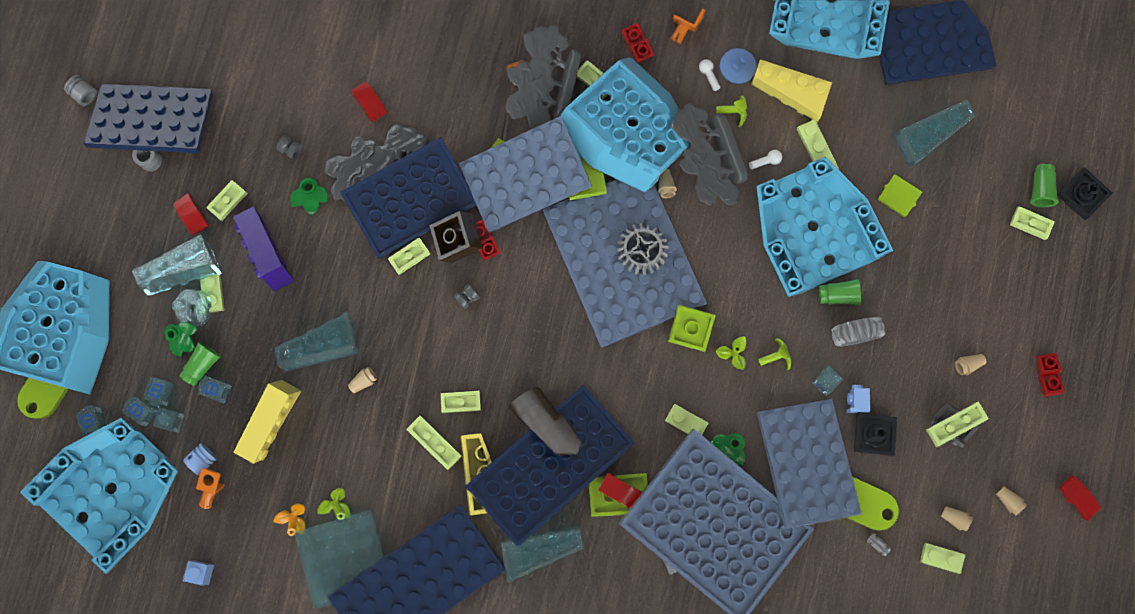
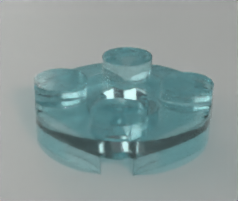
(191, 297)

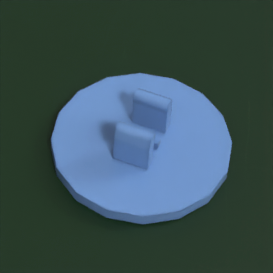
(738, 66)

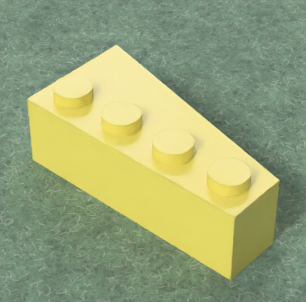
(793, 88)
(266, 420)
(475, 461)

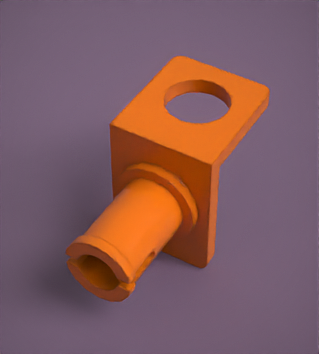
(684, 26)
(209, 487)

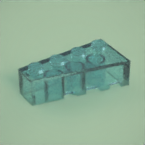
(926, 135)
(178, 266)
(319, 345)
(539, 551)

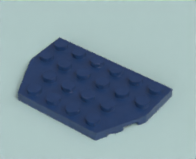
(934, 43)

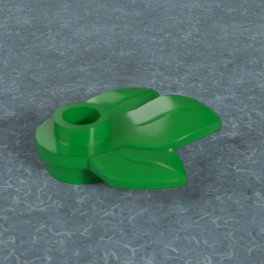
(309, 198)
(182, 337)
(724, 444)

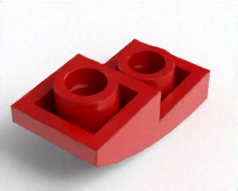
(637, 43)
(369, 101)
(190, 214)
(488, 244)
(1049, 374)
(619, 490)
(1080, 496)

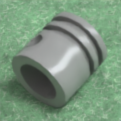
(80, 90)
(147, 159)

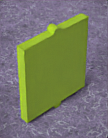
(899, 195)

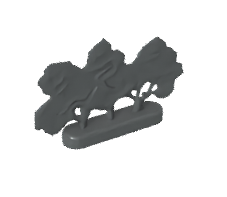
(536, 80)
(370, 157)
(704, 160)

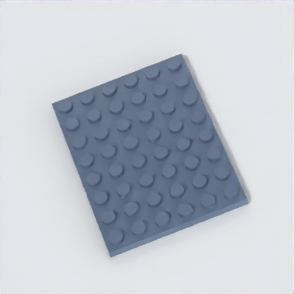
(613, 297)
(714, 525)

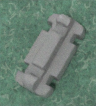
(878, 544)

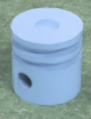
(200, 458)

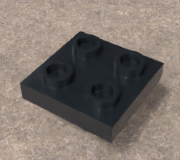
(1084, 193)
(875, 434)

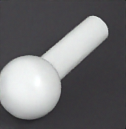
(706, 67)
(773, 157)

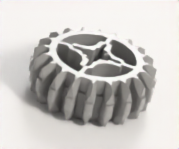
(638, 233)
(858, 331)

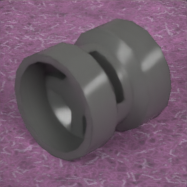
(290, 147)
(470, 294)

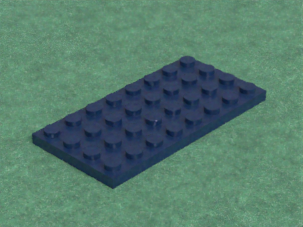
(534, 483)
(423, 573)

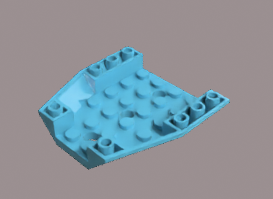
(853, 25)
(607, 140)
(844, 223)
(79, 331)
(79, 482)

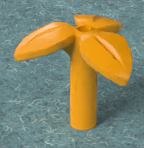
(295, 523)

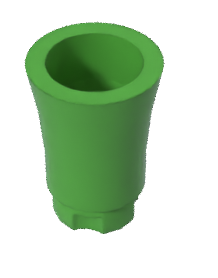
(1044, 186)
(841, 293)
(199, 363)

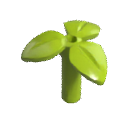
(739, 107)
(738, 346)
(781, 353)
(340, 508)

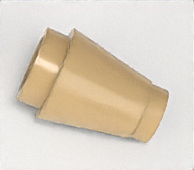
(666, 185)
(969, 364)
(363, 379)
(1012, 501)
(957, 518)

